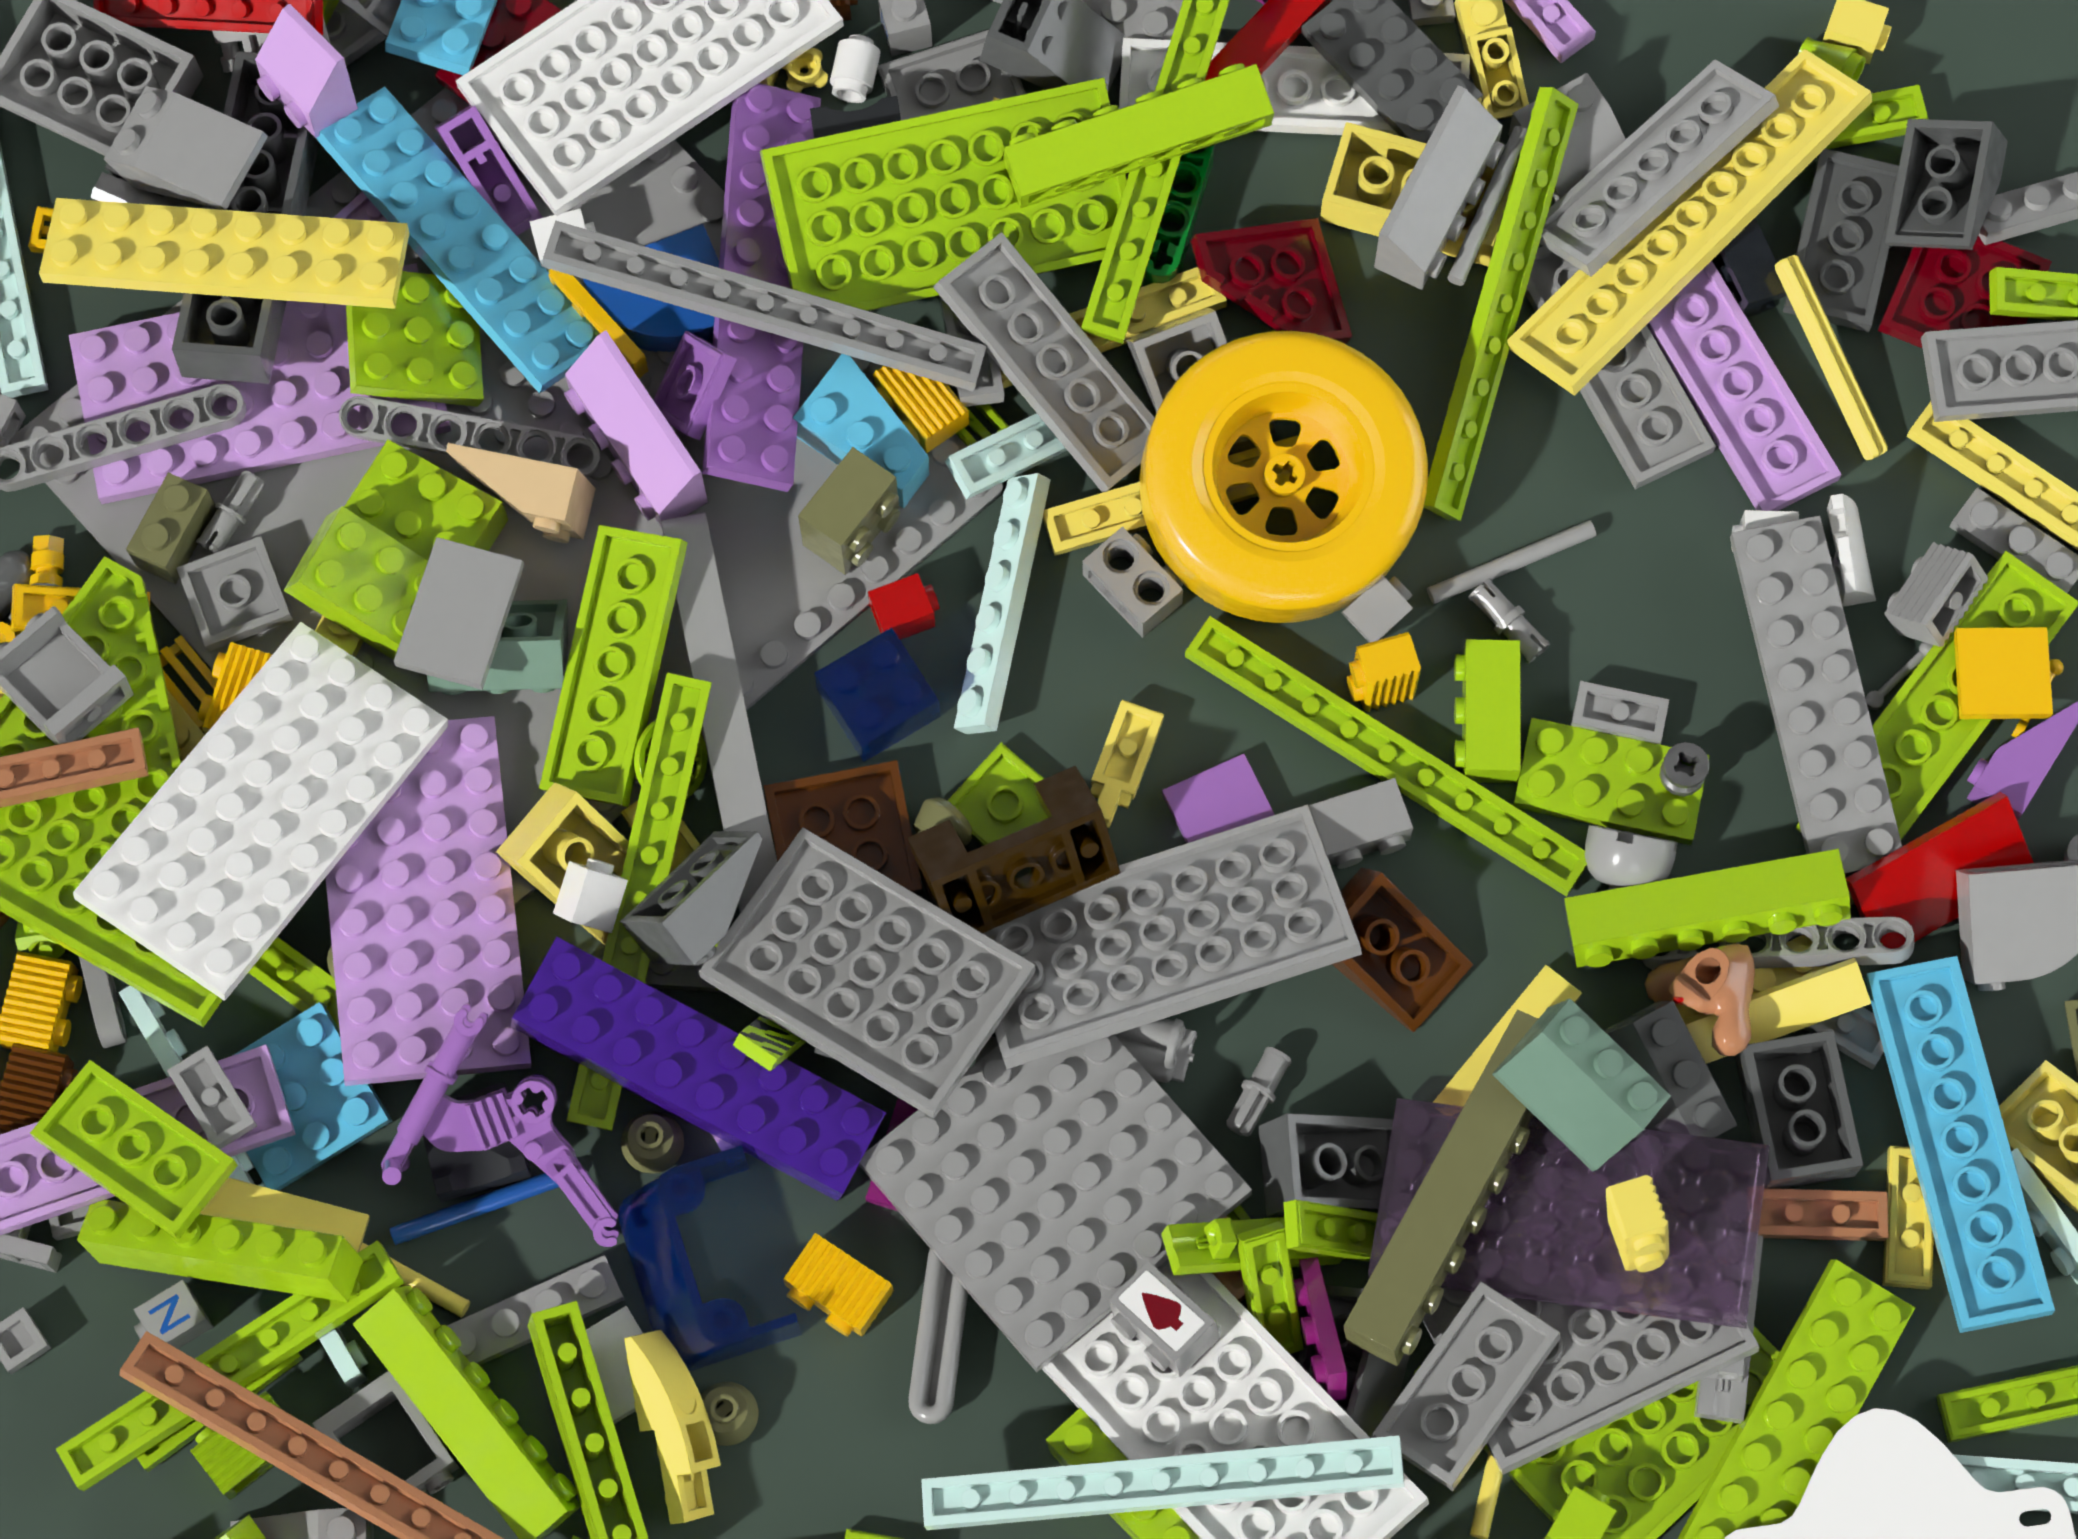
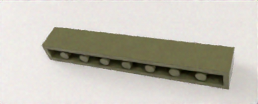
(1443, 1213)

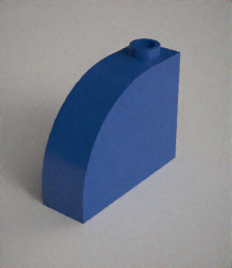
(655, 323)

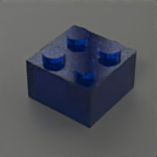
(877, 694)

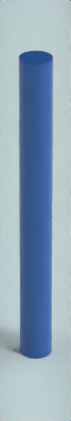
(472, 1208)

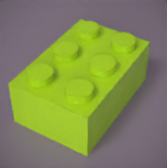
(422, 502)
(359, 579)

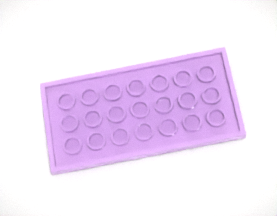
(283, 422)
(429, 919)

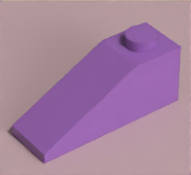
(488, 168)
(2023, 762)

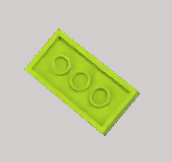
(1602, 782)
(134, 1149)

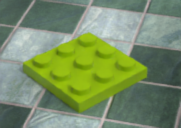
(417, 350)

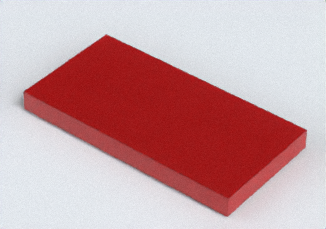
(1921, 876)

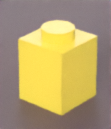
(1858, 26)

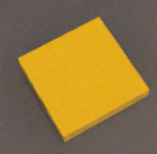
(2003, 673)

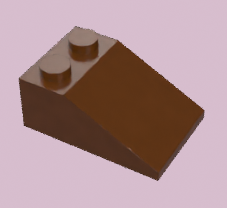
(1404, 956)

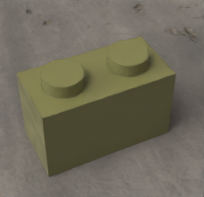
(171, 527)

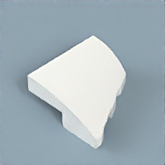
(1850, 558)

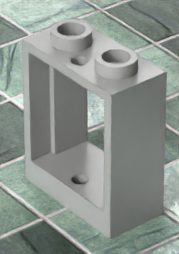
(372, 1400)

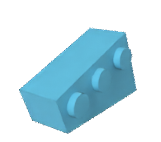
(851, 413)

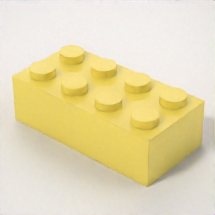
(1370, 176)

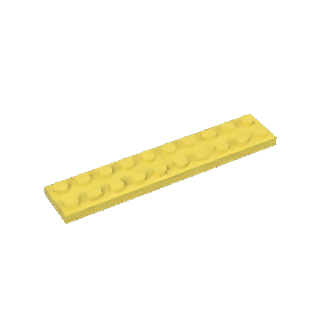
(1602, 313)

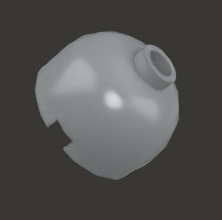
(1627, 858)

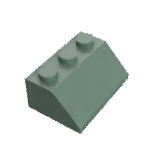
(529, 652)
(1581, 1084)

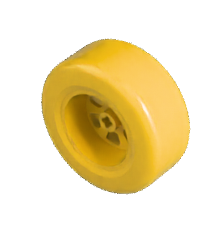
(1335, 399)

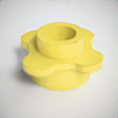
(814, 77)

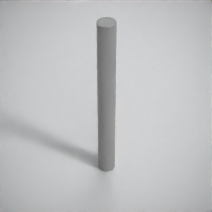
(1487, 207)
(1511, 561)

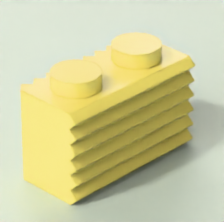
(1638, 1224)

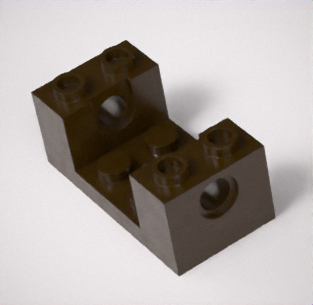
(1064, 855)

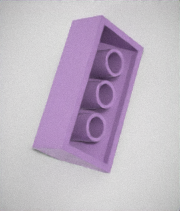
(634, 432)

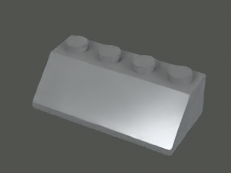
(1439, 191)

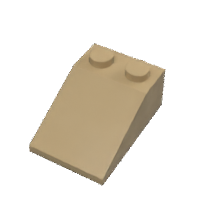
(544, 493)

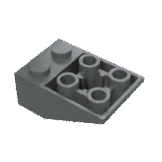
(1053, 43)

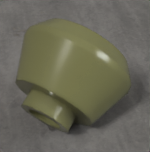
(938, 811)
(652, 1155)
(744, 1410)

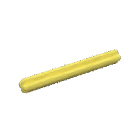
(1831, 357)

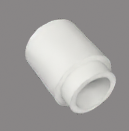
(854, 68)

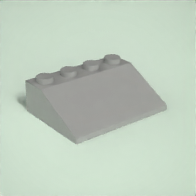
(86, 71)

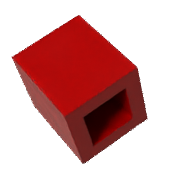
(904, 606)

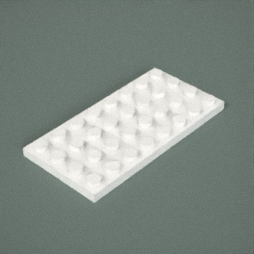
(627, 78)
(261, 810)
(1231, 1399)

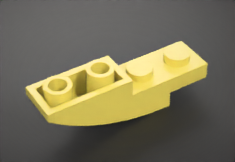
(1492, 55)
(674, 1409)

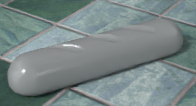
(937, 1344)

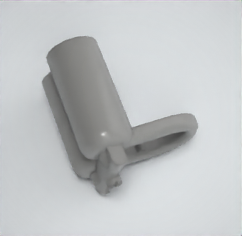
(1161, 1048)

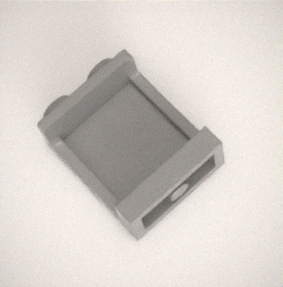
(59, 679)

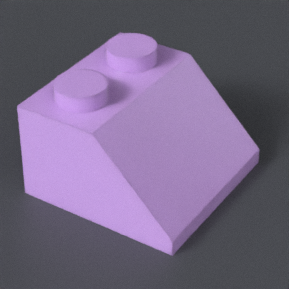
(304, 73)

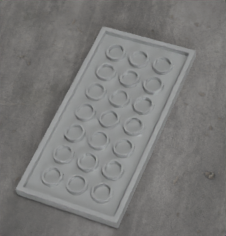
(1176, 935)

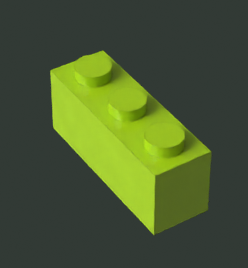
(1489, 711)

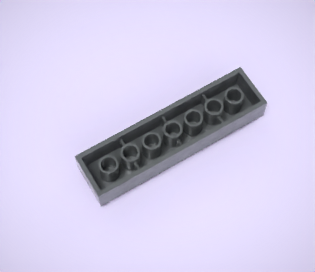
(240, 335)

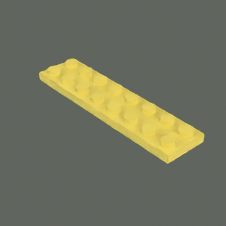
(225, 253)

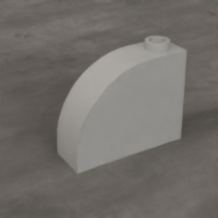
(2017, 921)

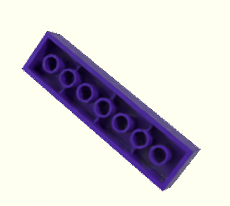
(695, 1070)

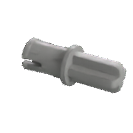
(231, 512)
(1258, 1091)

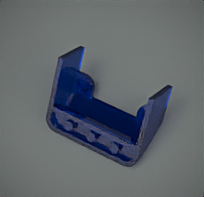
(664, 1274)

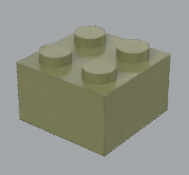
(850, 512)

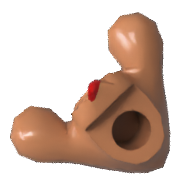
(1712, 983)

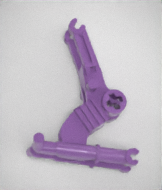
(492, 1121)

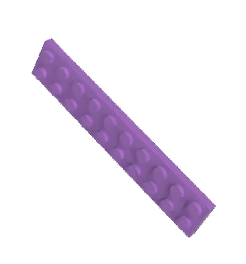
(752, 423)

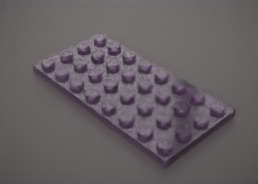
(1551, 1228)

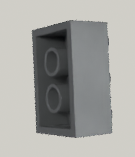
(1800, 1109)

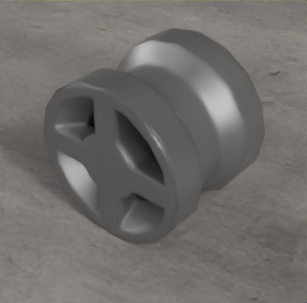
(1679, 777)

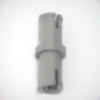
(1509, 619)

